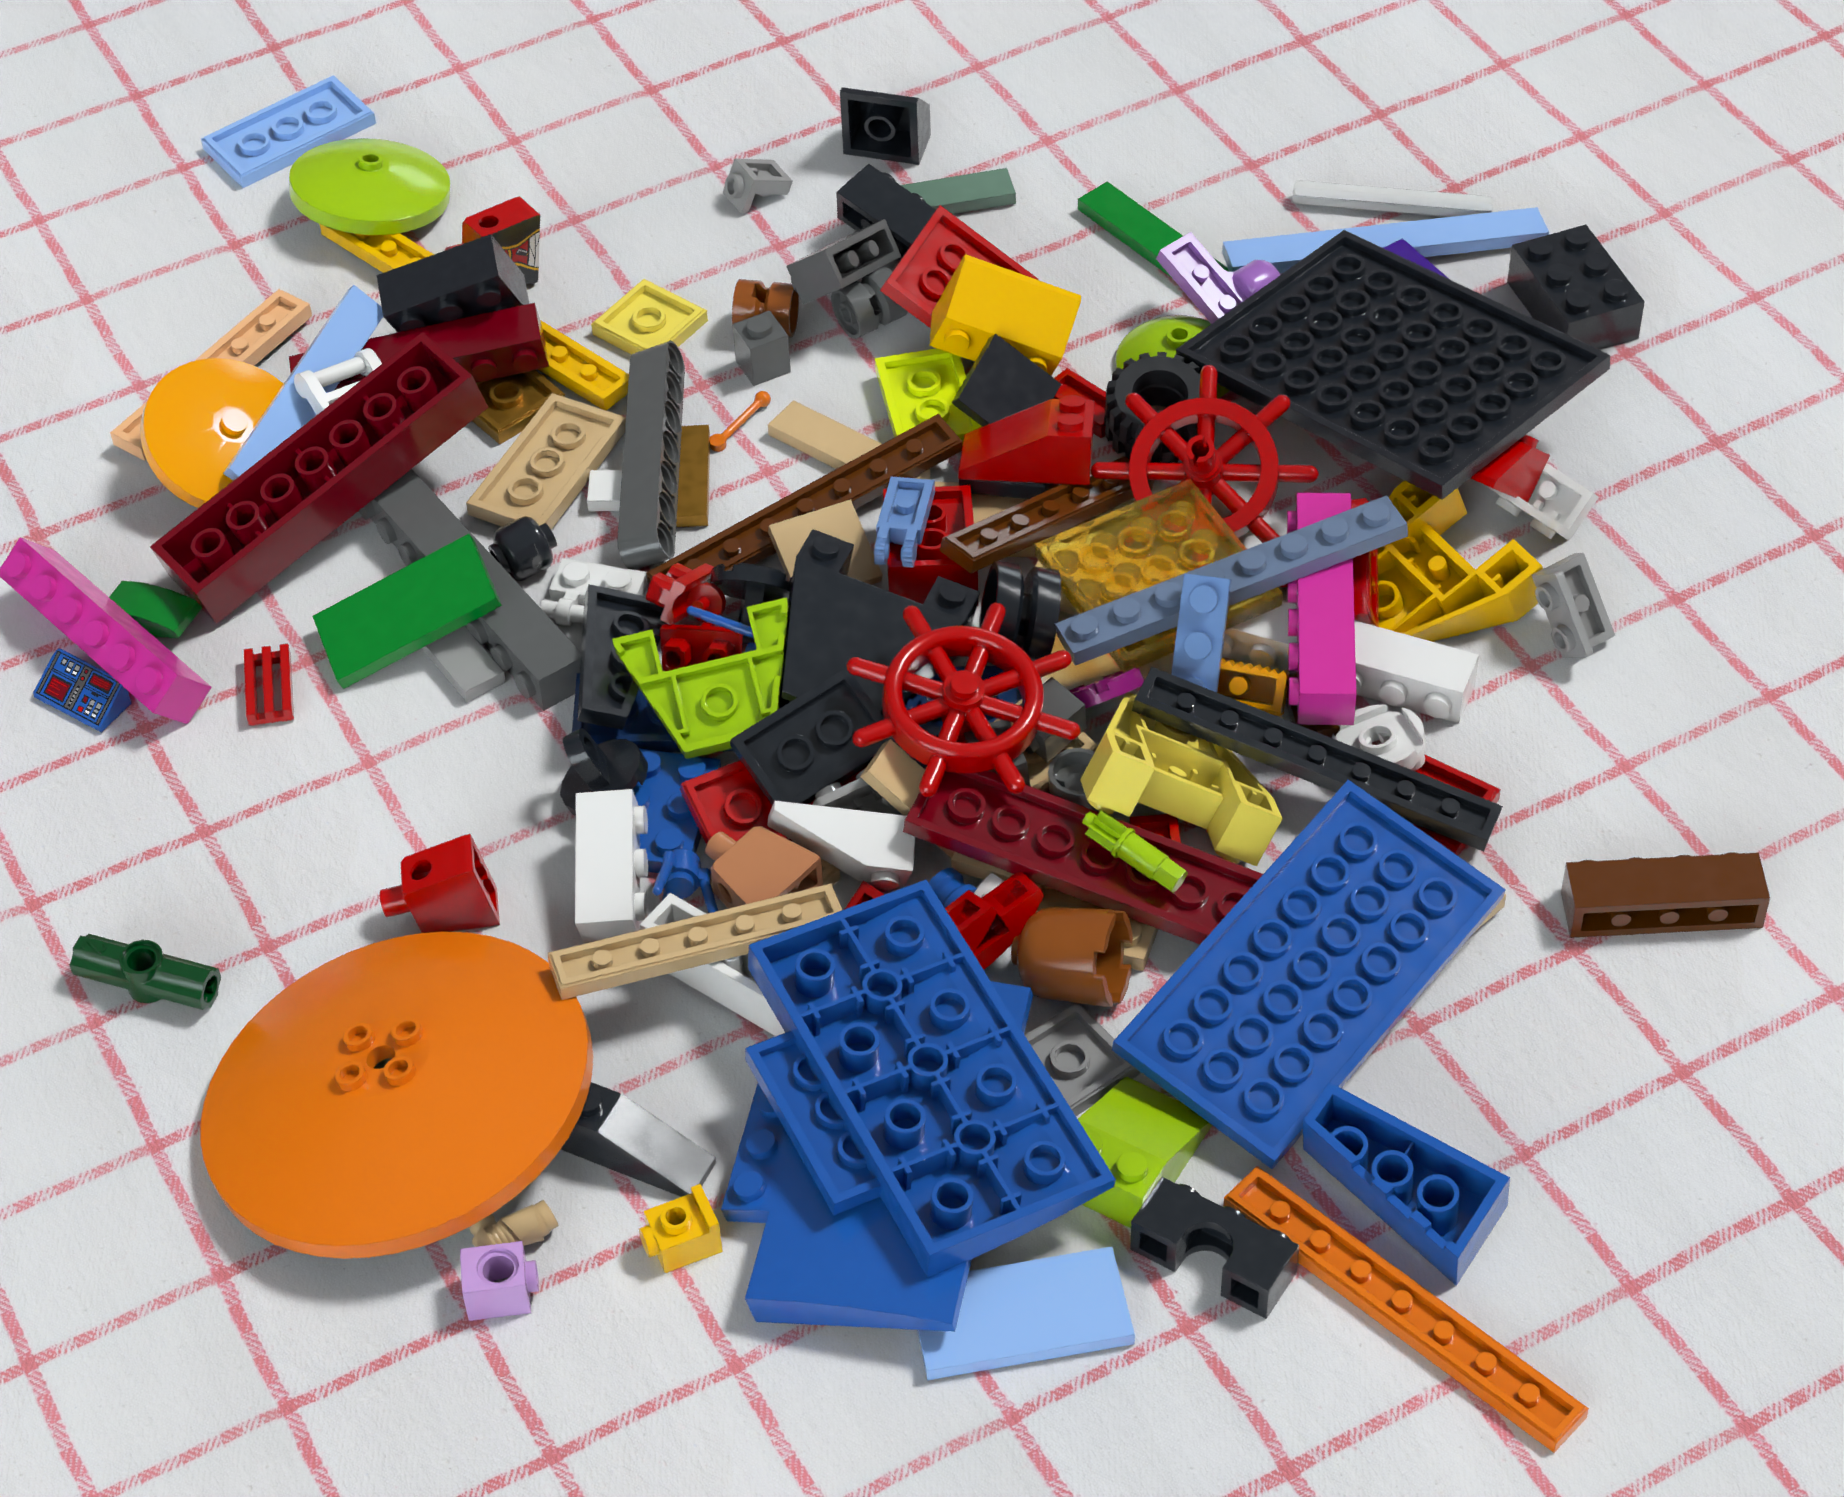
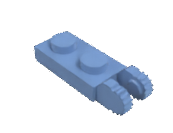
(903, 518)

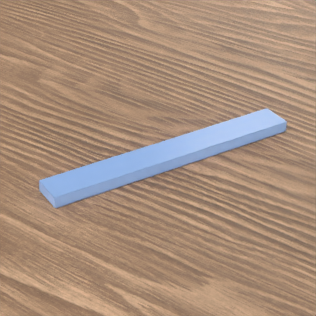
(1427, 236)

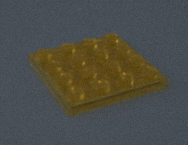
(1142, 548)

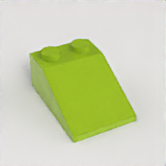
(1141, 1141)

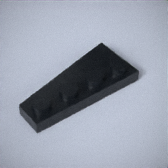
(605, 683)

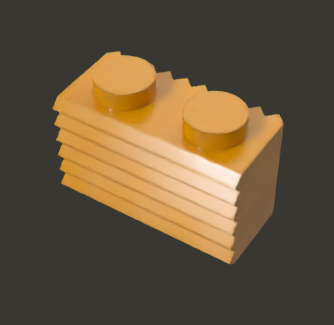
(1254, 685)

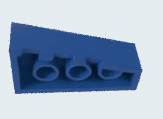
(1408, 1178)

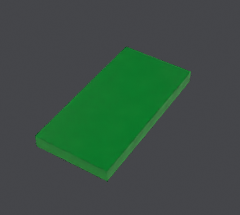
(406, 611)

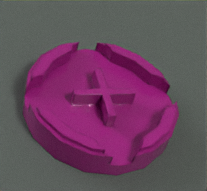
(1108, 687)

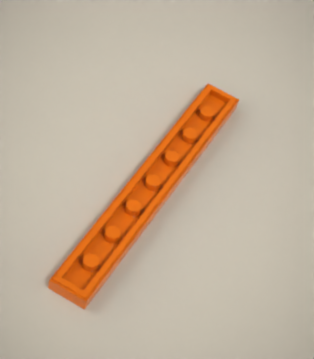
(1412, 1312)

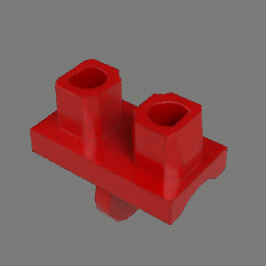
(685, 588)
(696, 644)

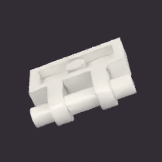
(571, 584)

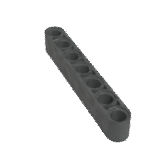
(651, 456)

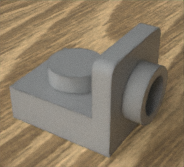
(754, 177)

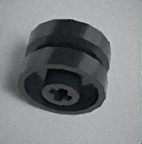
(1029, 604)

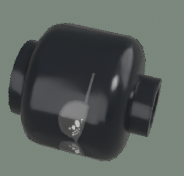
(523, 547)

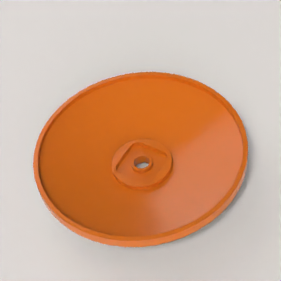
(405, 1154)

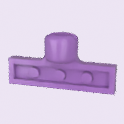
(1206, 282)

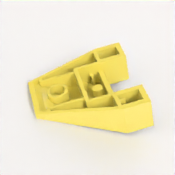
(1183, 778)

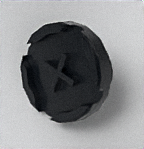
(752, 585)
(600, 767)

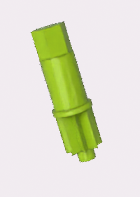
(1134, 850)

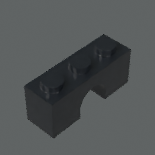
(1182, 1222)

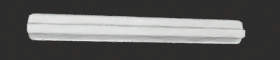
(1389, 199)

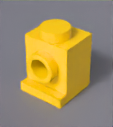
(681, 1231)

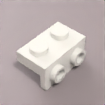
(1555, 504)

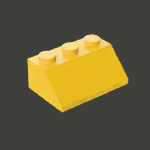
(998, 301)

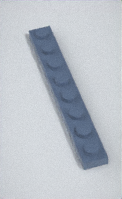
(1251, 573)

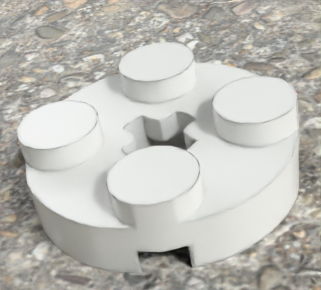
(1400, 733)

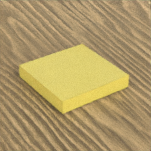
(648, 318)

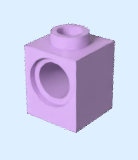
(492, 1262)

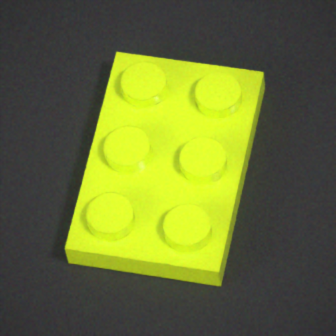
(922, 386)

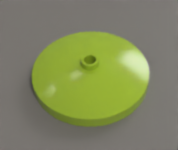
(369, 186)

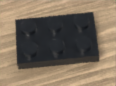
(810, 741)

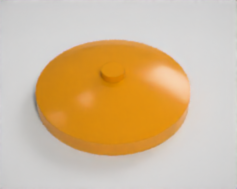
(201, 421)

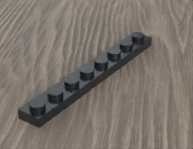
(1315, 757)

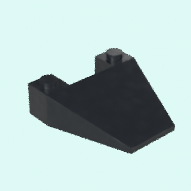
(847, 618)

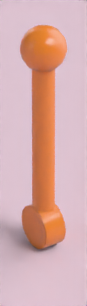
(718, 441)

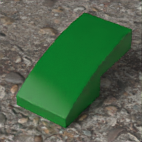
(156, 608)

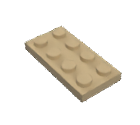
(547, 463)

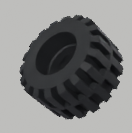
(1160, 383)

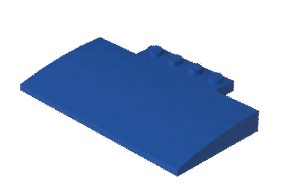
(915, 1081)
(826, 1265)

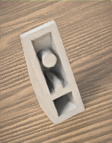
(855, 841)

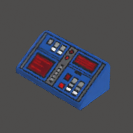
(81, 691)

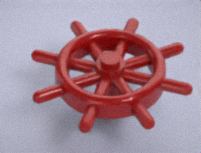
(1203, 462)
(962, 699)

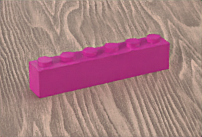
(1322, 627)
(104, 631)

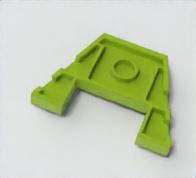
(716, 698)

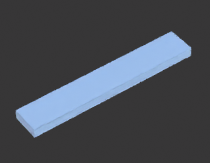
(336, 342)

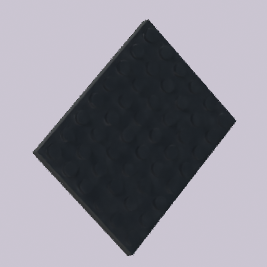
(1395, 362)

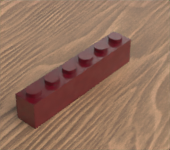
(483, 344)

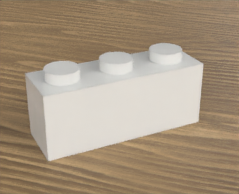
(609, 864)

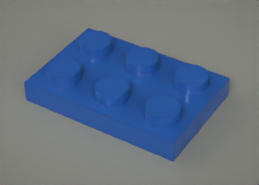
(668, 815)

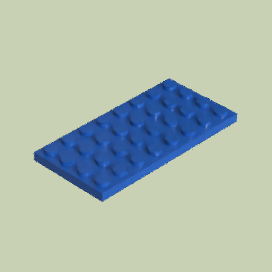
(1308, 972)

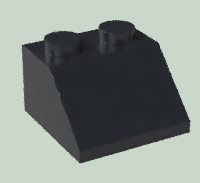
(884, 125)

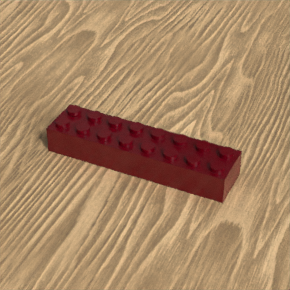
(319, 477)

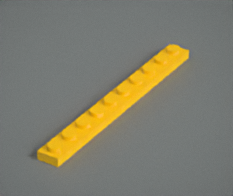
(568, 360)

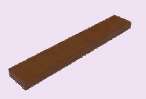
(1034, 521)

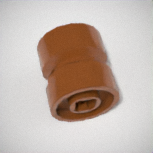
(754, 298)

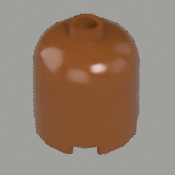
(1075, 955)

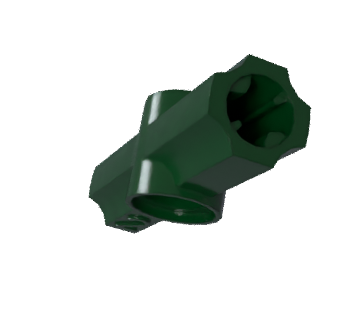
(145, 971)

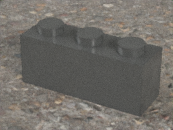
(843, 261)

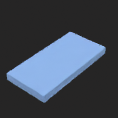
(286, 130)
(1033, 1315)

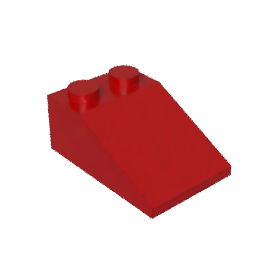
(1034, 445)
(948, 514)

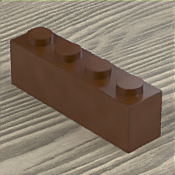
(1664, 895)

